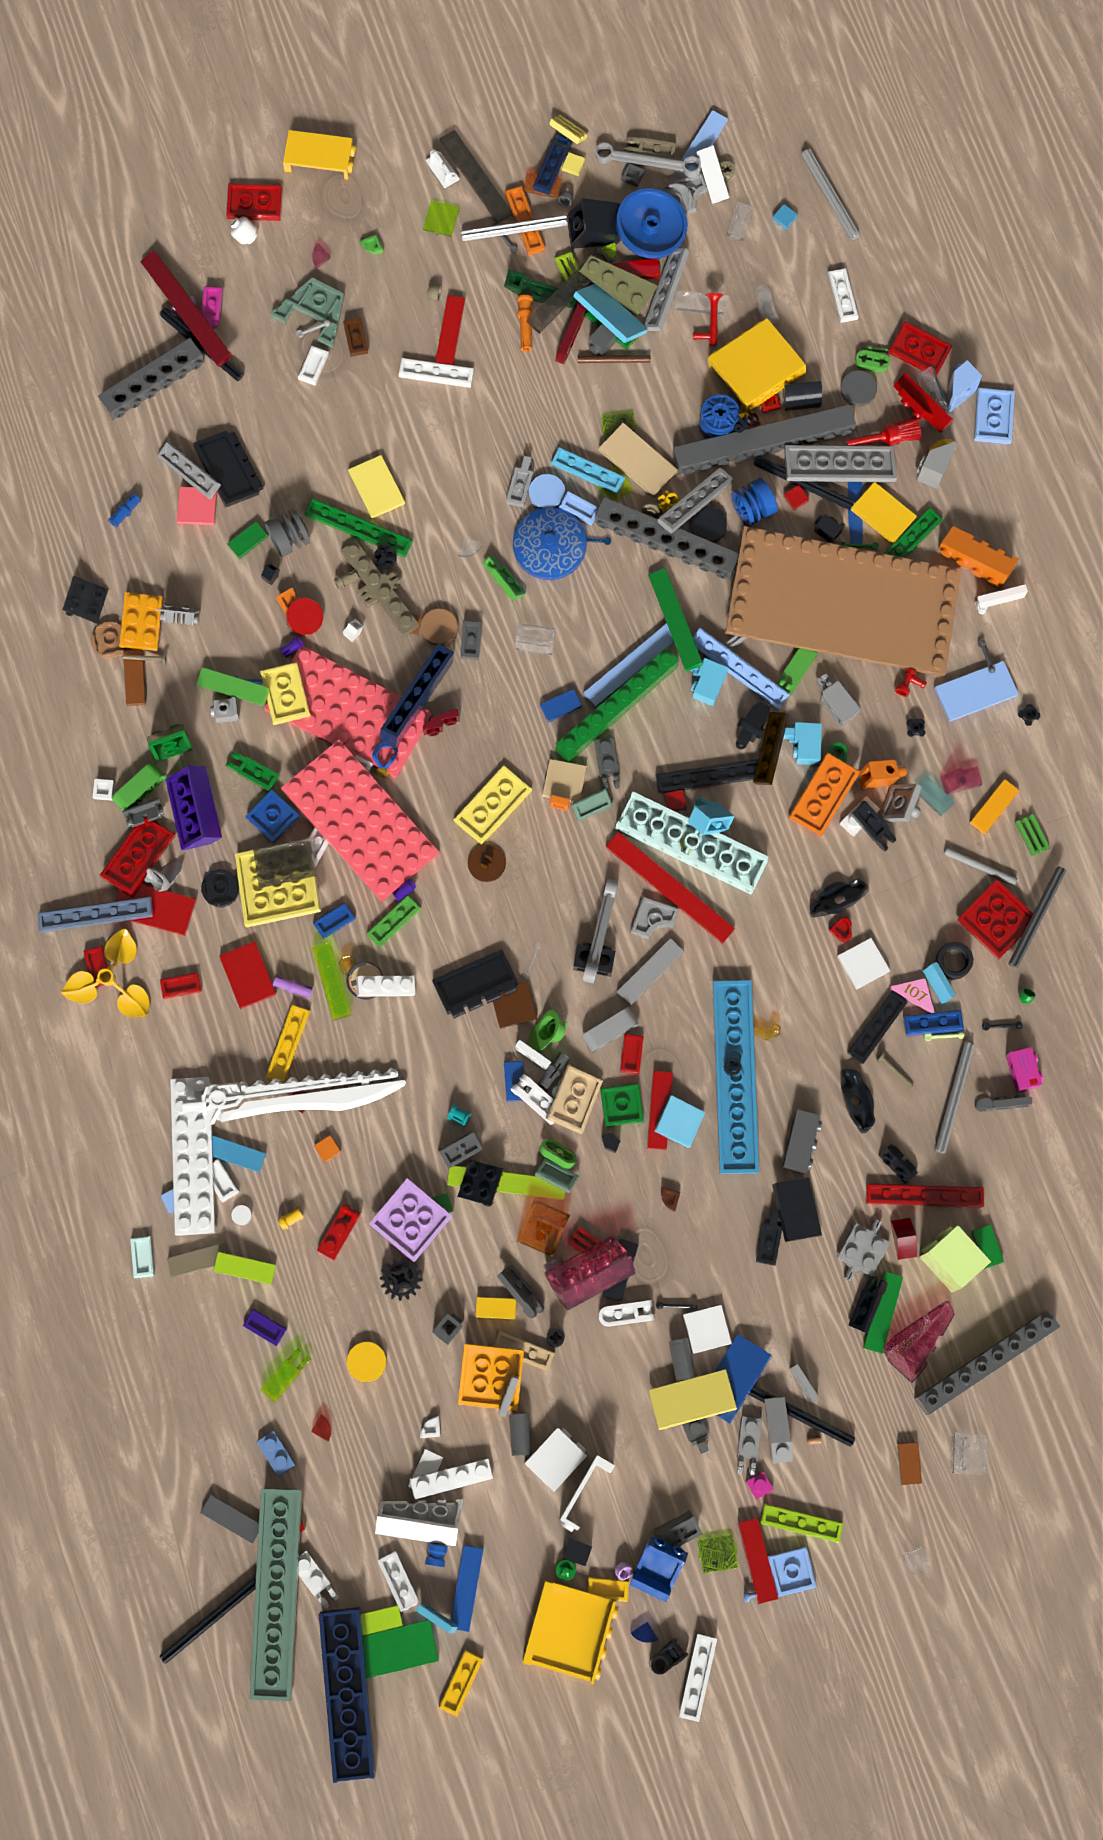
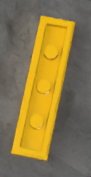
(288, 1043)

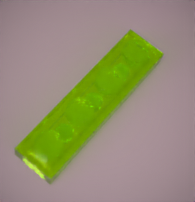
(331, 981)

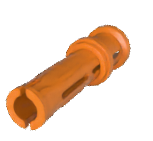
(523, 314)

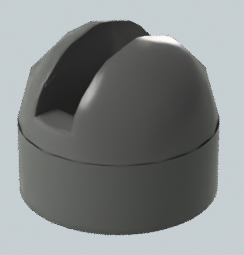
(562, 198)

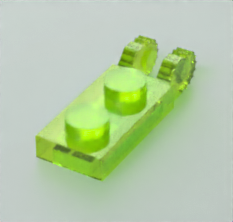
(283, 1377)

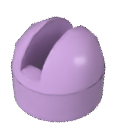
(626, 1573)

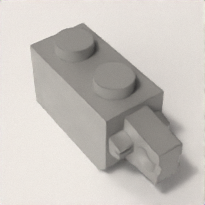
(837, 700)

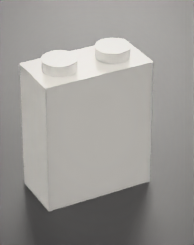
(556, 1458)

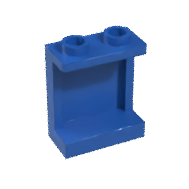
(658, 1568)

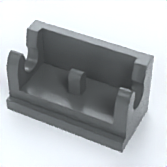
(460, 1149)
(679, 1530)

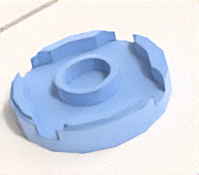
(546, 491)

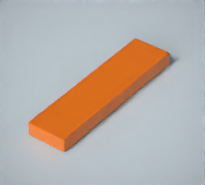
(522, 212)

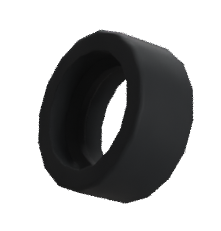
(961, 948)

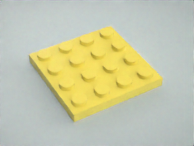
(274, 901)

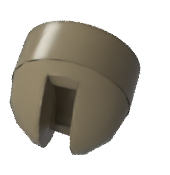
(434, 292)

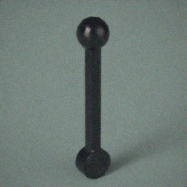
(986, 1026)
(660, 1305)

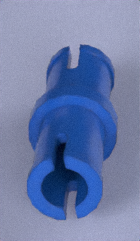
(124, 510)

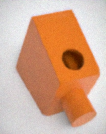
(880, 774)

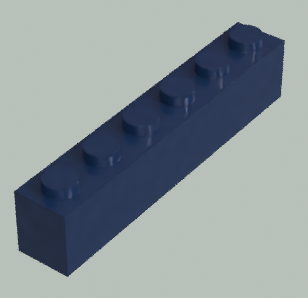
(416, 695)

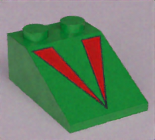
(169, 742)

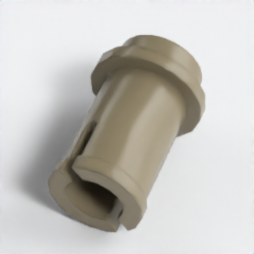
(346, 579)

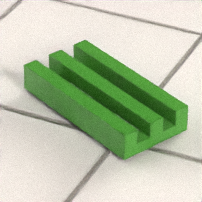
(1032, 819)

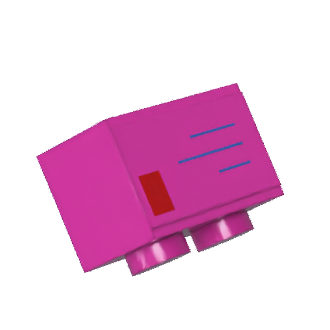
(1024, 1069)

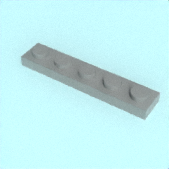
(666, 290)
(695, 500)

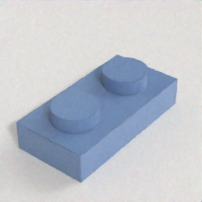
(276, 1453)

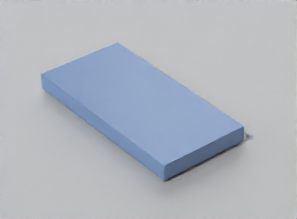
(975, 691)

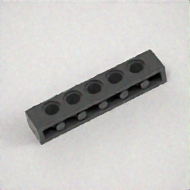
(154, 370)

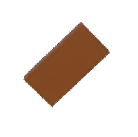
(909, 1463)

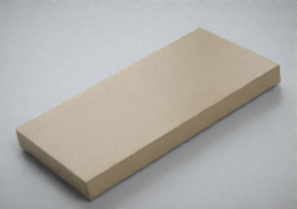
(638, 460)

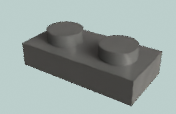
(471, 640)

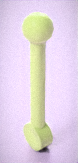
(928, 1037)

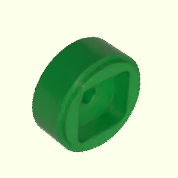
(565, 1570)

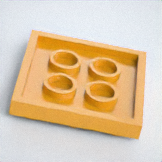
(487, 1375)

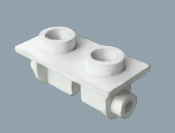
(442, 168)

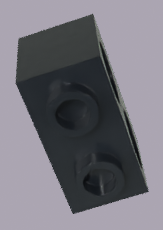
(604, 970)

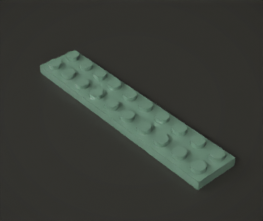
(276, 1595)

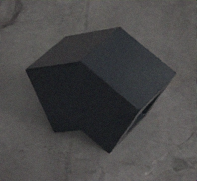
(270, 573)
(610, 1143)

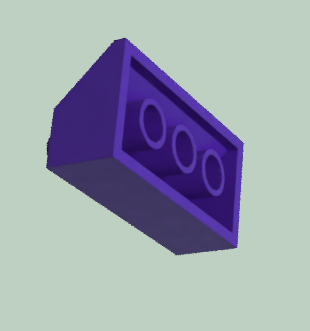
(193, 807)

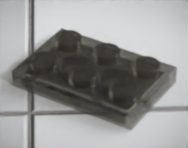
(284, 863)

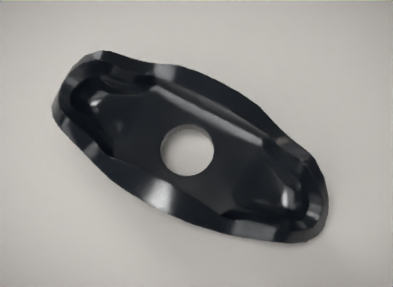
(825, 903)
(853, 1085)

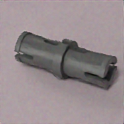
(553, 1070)

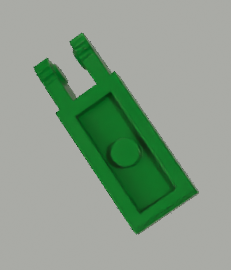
(254, 772)

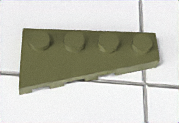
(621, 285)

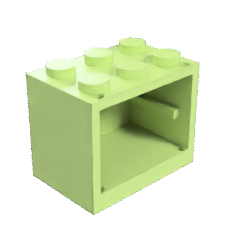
(954, 1258)

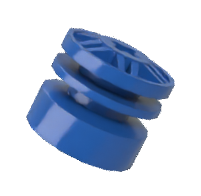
(712, 424)
(754, 502)

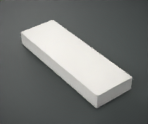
(713, 174)
(843, 295)

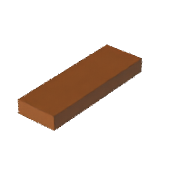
(134, 679)

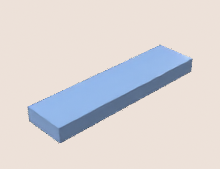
(706, 136)

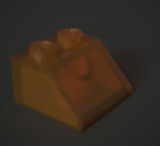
(543, 1228)

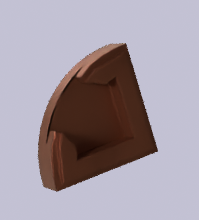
(670, 1198)

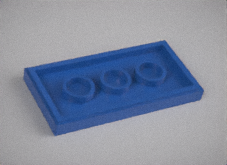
(743, 1366)

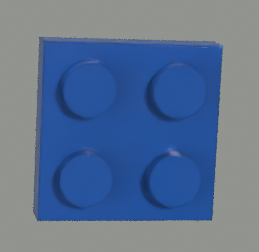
(272, 816)

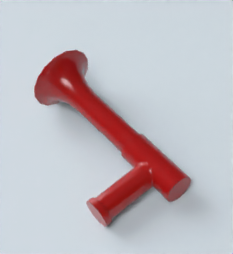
(712, 335)

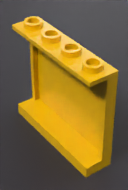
(757, 364)
(570, 1631)

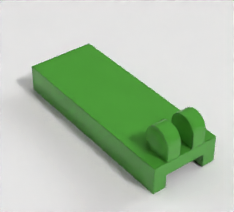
(796, 669)

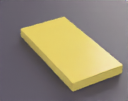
(492, 805)
(692, 1399)

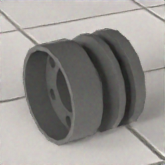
(287, 532)

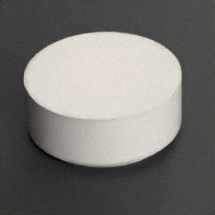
(241, 1215)

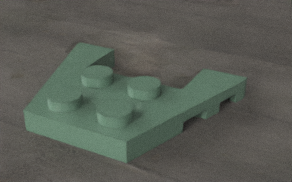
(317, 302)

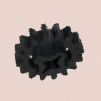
(397, 1287)

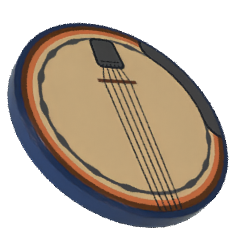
(361, 969)

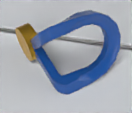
(383, 771)

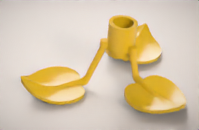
(81, 985)

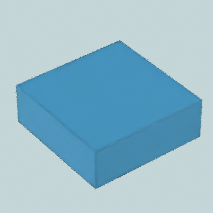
(785, 217)

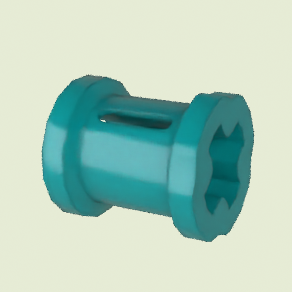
(459, 1115)

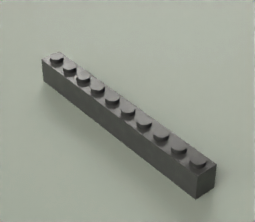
(763, 439)

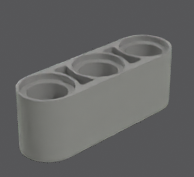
(610, 1030)

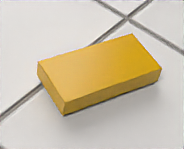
(495, 1308)
(609, 1588)

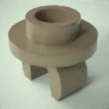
(651, 509)

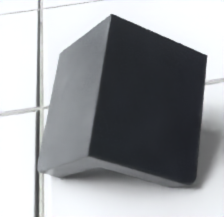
(577, 1552)

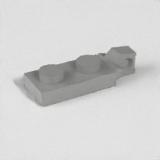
(520, 483)

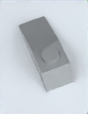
(778, 1430)

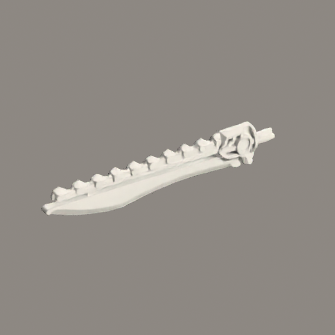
(230, 1095)

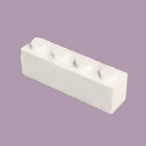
(420, 1520)

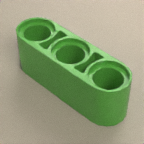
(138, 787)

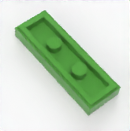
(393, 921)

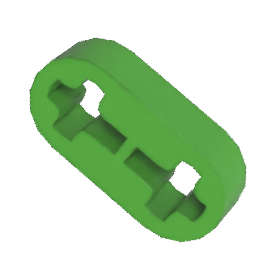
(872, 361)

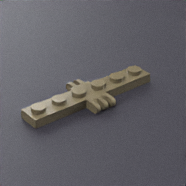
(379, 588)

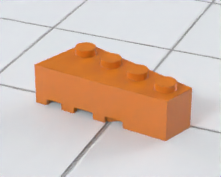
(978, 557)

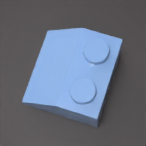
(962, 384)

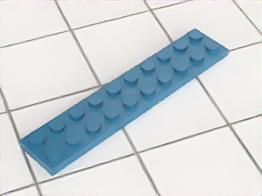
(735, 1093)

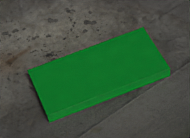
(399, 1649)

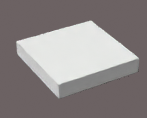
(863, 963)
(707, 1329)

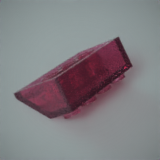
(590, 1272)

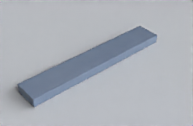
(95, 914)

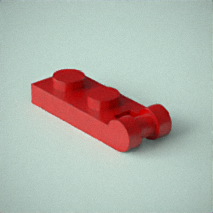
(339, 1232)

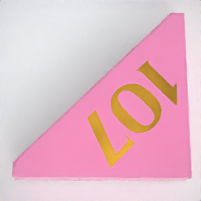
(916, 993)

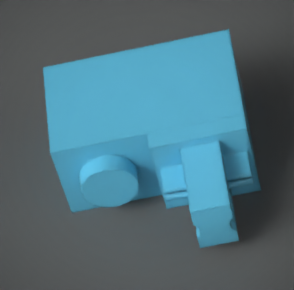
(709, 681)
(806, 742)
(710, 817)

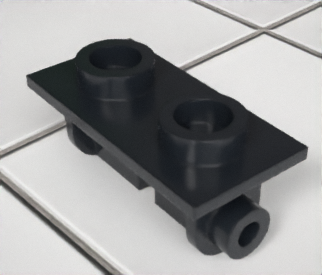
(746, 421)
(904, 1170)

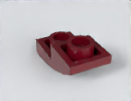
(434, 726)

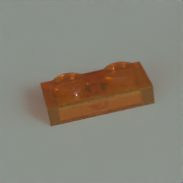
(528, 186)

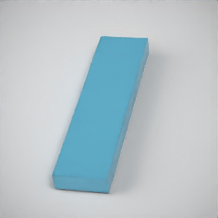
(587, 470)

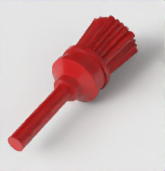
(892, 433)

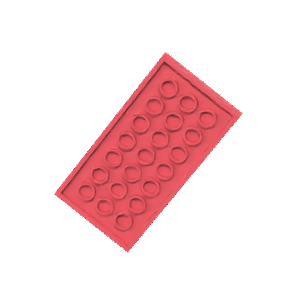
(351, 710)
(360, 820)

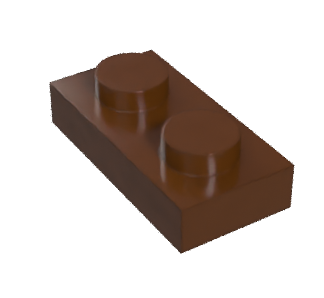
(355, 337)

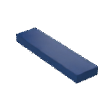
(466, 1587)

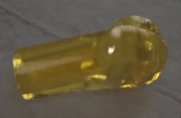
(768, 1033)

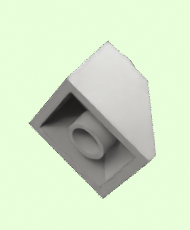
(935, 464)

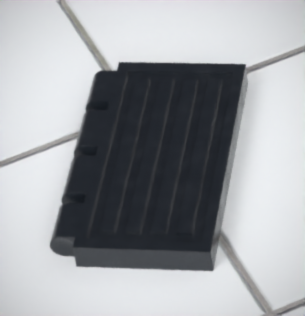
(227, 465)
(475, 982)

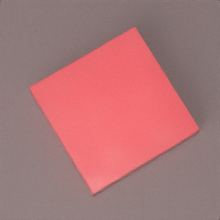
(195, 507)

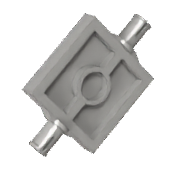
(863, 1250)

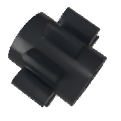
(385, 557)

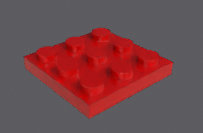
(996, 919)

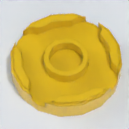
(366, 1362)

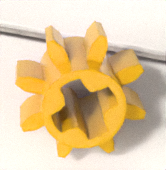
(668, 500)

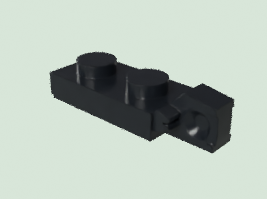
(769, 1240)

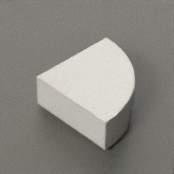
(431, 1428)

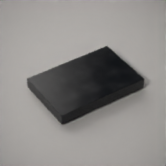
(797, 1209)

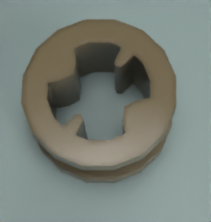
(729, 174)

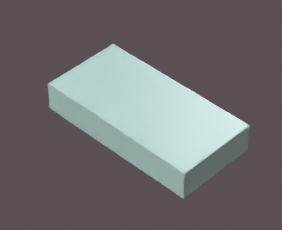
(142, 1257)

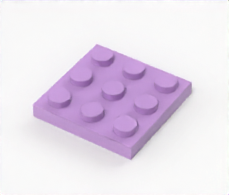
(410, 1220)

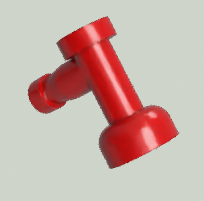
(903, 689)

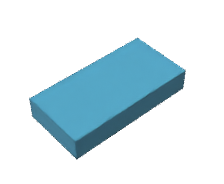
(939, 982)
(437, 1618)

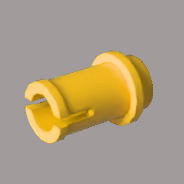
(289, 1219)

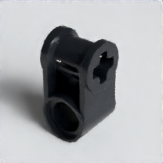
(668, 1656)

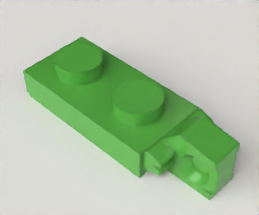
(504, 578)

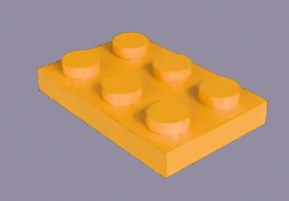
(140, 621)

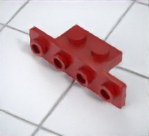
(922, 403)

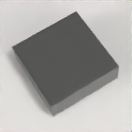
(632, 175)

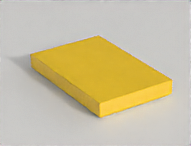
(883, 513)

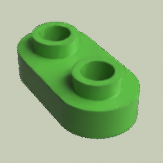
(558, 1153)

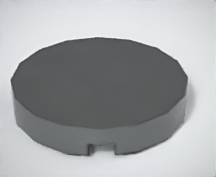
(858, 388)

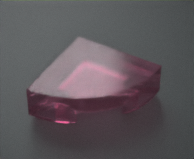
(319, 256)

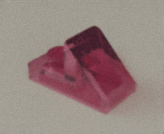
(961, 780)

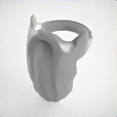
(164, 878)

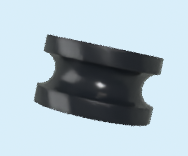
(737, 1070)

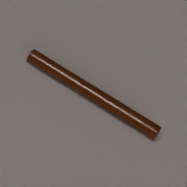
(615, 359)

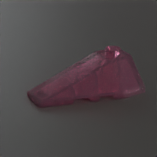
(912, 1345)

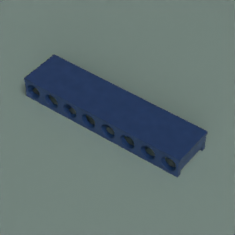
(346, 1694)

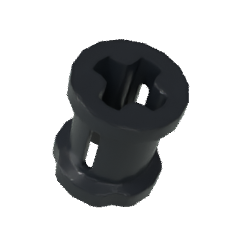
(551, 1342)

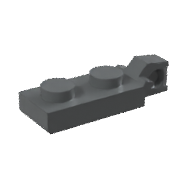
(697, 1434)

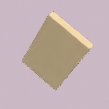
(574, 1099)

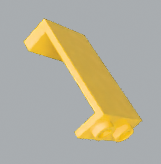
(319, 152)

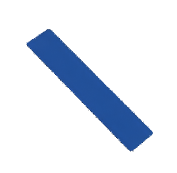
(855, 522)

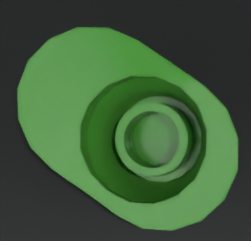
(549, 1029)

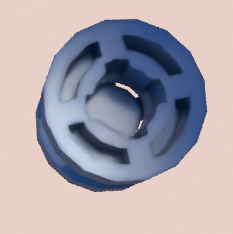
(436, 1555)

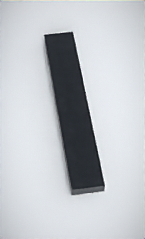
(706, 776)

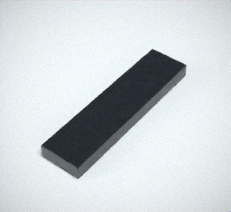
(877, 1027)

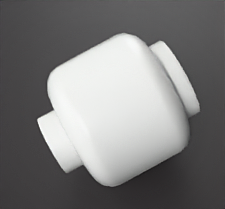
(243, 230)

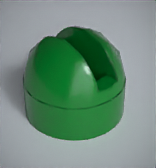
(1026, 995)

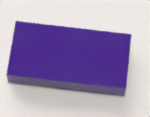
(264, 1327)

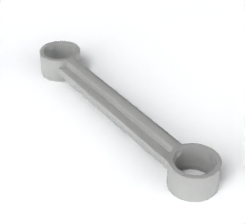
(649, 160)
(600, 931)

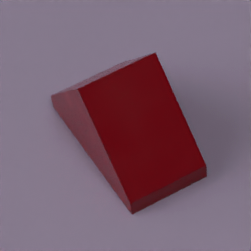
(904, 1238)

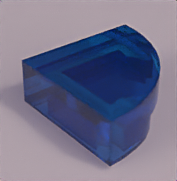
(645, 1633)

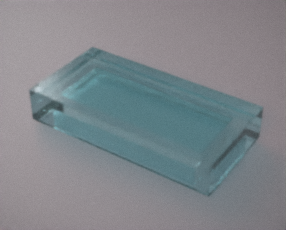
(935, 796)

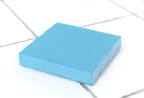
(679, 1121)

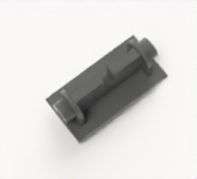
(151, 809)

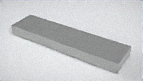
(188, 470)
(650, 972)

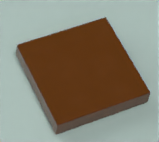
(515, 1007)

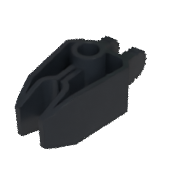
(752, 725)

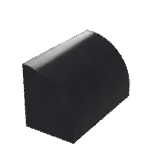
(802, 395)

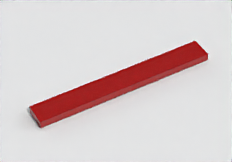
(670, 888)

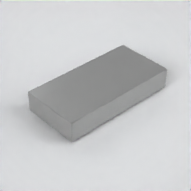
(804, 1383)
(508, 1395)

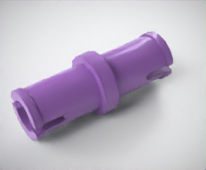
(292, 986)

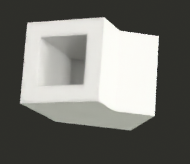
(353, 630)

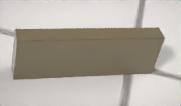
(195, 1260)

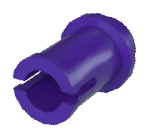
(291, 646)
(404, 890)

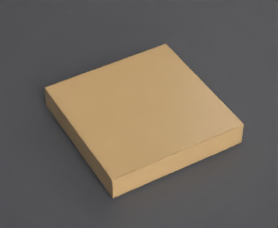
(564, 780)

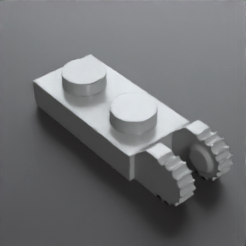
(749, 1443)

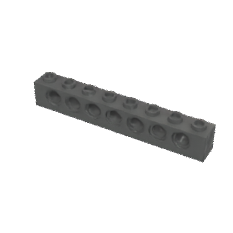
(679, 537)
(987, 1362)

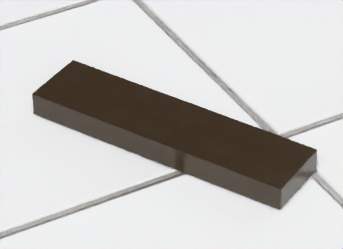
(770, 748)

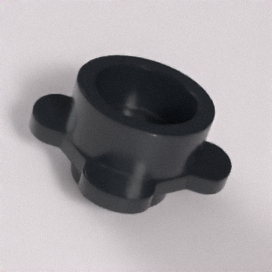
(1029, 709)
(918, 723)

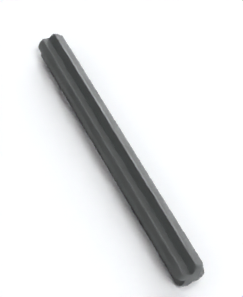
(1037, 917)

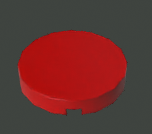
(304, 616)

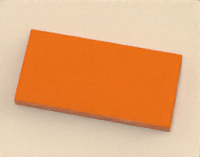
(824, 794)

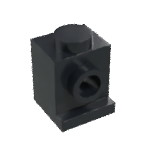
(828, 528)

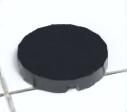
(709, 524)
(220, 888)

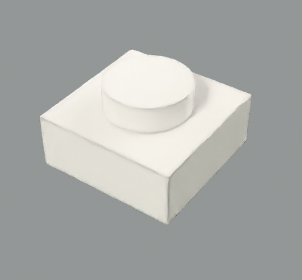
(103, 789)

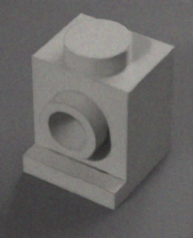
(229, 714)

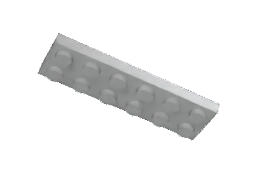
(840, 463)

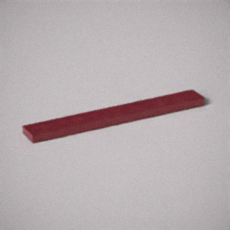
(186, 308)

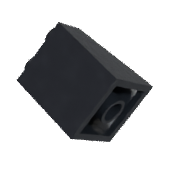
(593, 223)

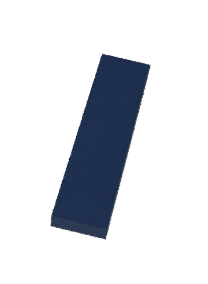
(552, 164)

